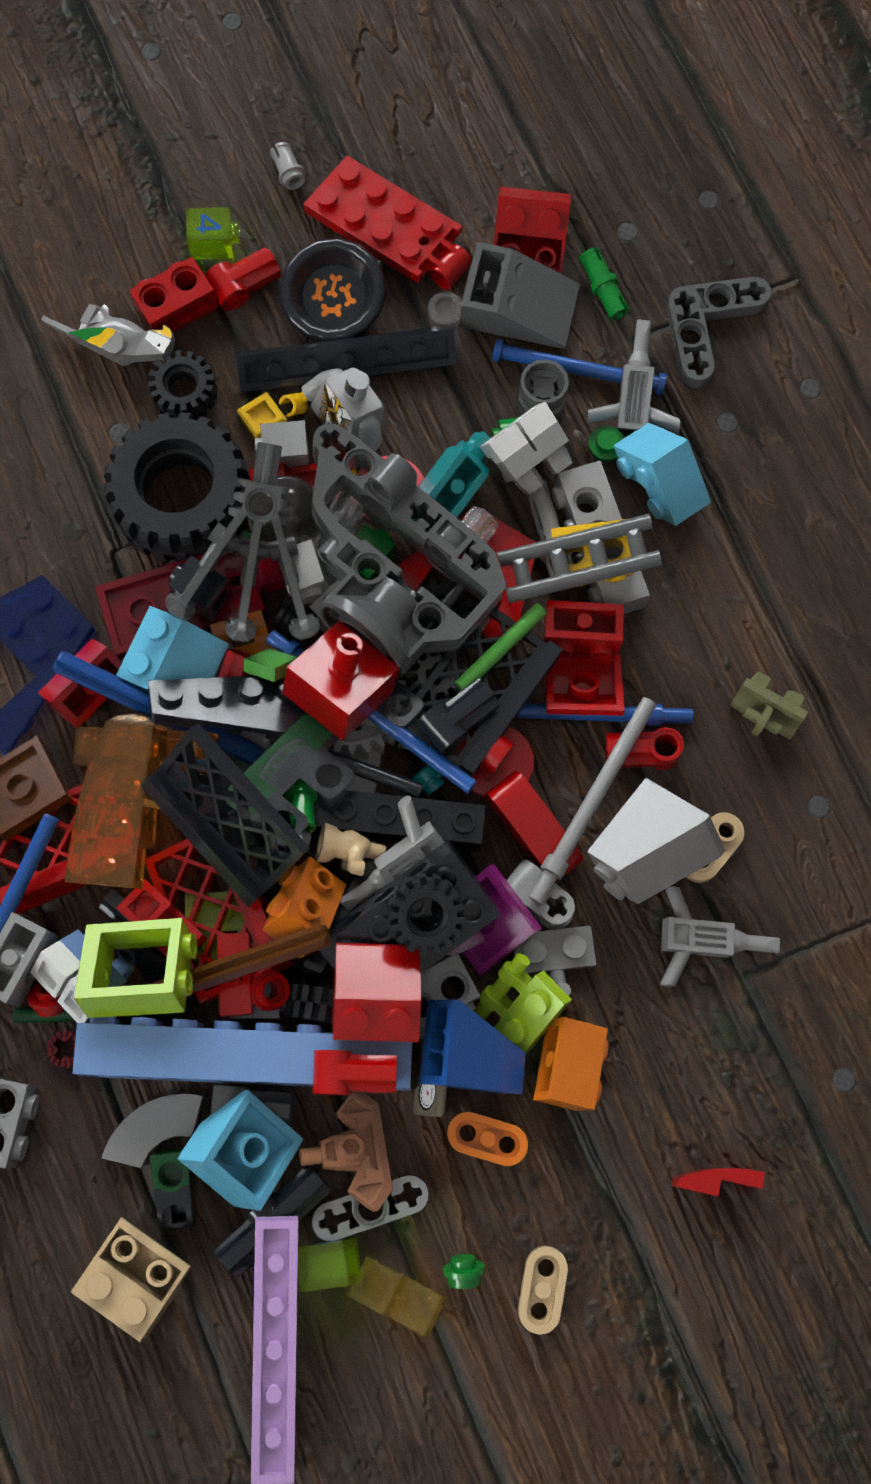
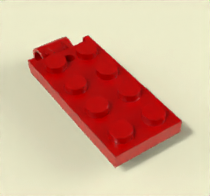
(390, 224)

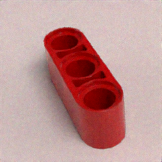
(529, 819)

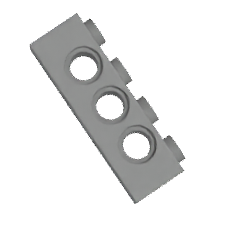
(590, 486)

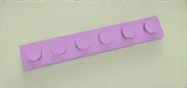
(274, 1350)

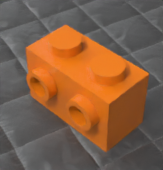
(305, 900)
(571, 1065)

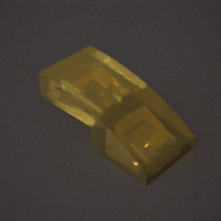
(397, 1297)

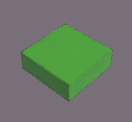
(268, 664)

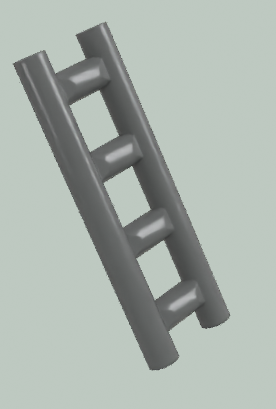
(601, 568)

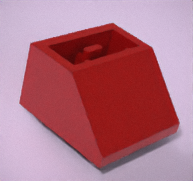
(533, 224)

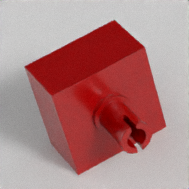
(340, 680)

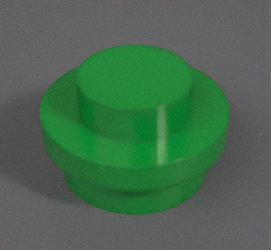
(602, 442)
(464, 1271)

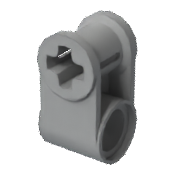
(523, 881)

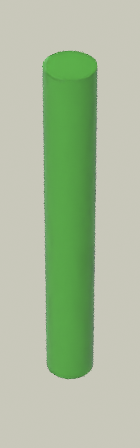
(501, 646)

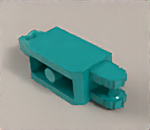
(457, 474)

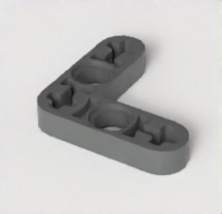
(701, 311)

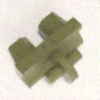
(769, 709)

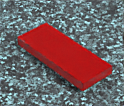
(234, 994)

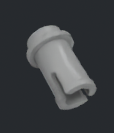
(290, 172)

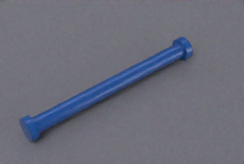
(570, 365)

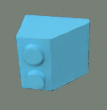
(171, 650)
(241, 1151)

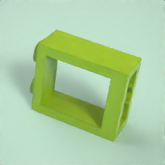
(96, 961)

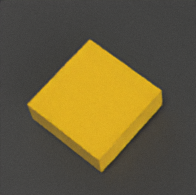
(258, 412)

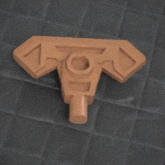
(357, 1150)

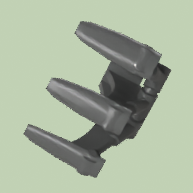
(252, 551)

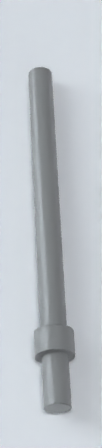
(556, 863)

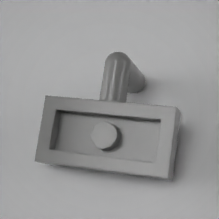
(559, 951)

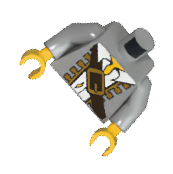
(342, 400)

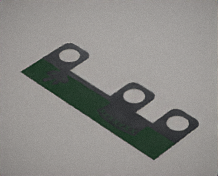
(301, 754)

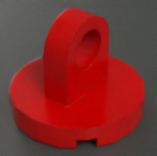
(505, 756)

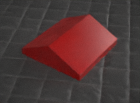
(585, 686)

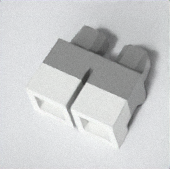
(526, 443)

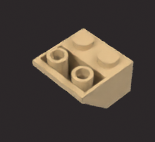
(131, 1280)

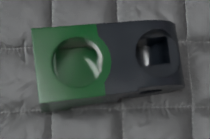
(173, 1190)

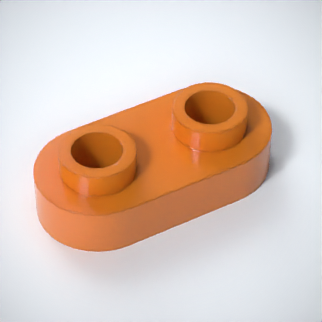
(487, 1138)

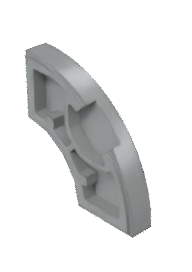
(151, 1125)

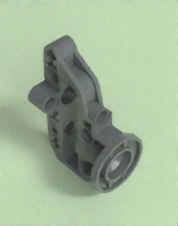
(385, 608)

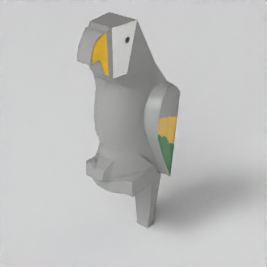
(117, 337)

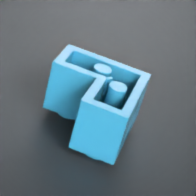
(666, 470)

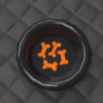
(332, 290)

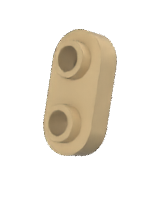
(730, 845)
(542, 1289)

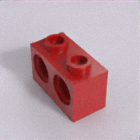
(179, 305)

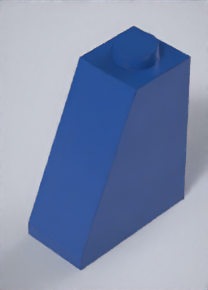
(468, 1051)

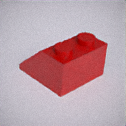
(376, 993)

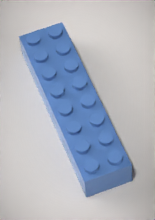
(218, 1054)

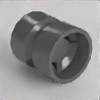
(541, 383)

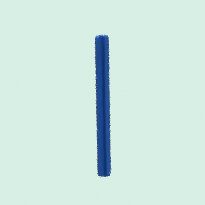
(137, 699)

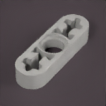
(344, 1227)

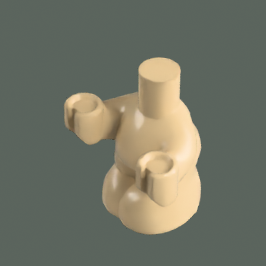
(347, 846)

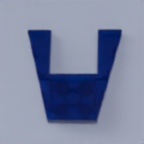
(36, 628)

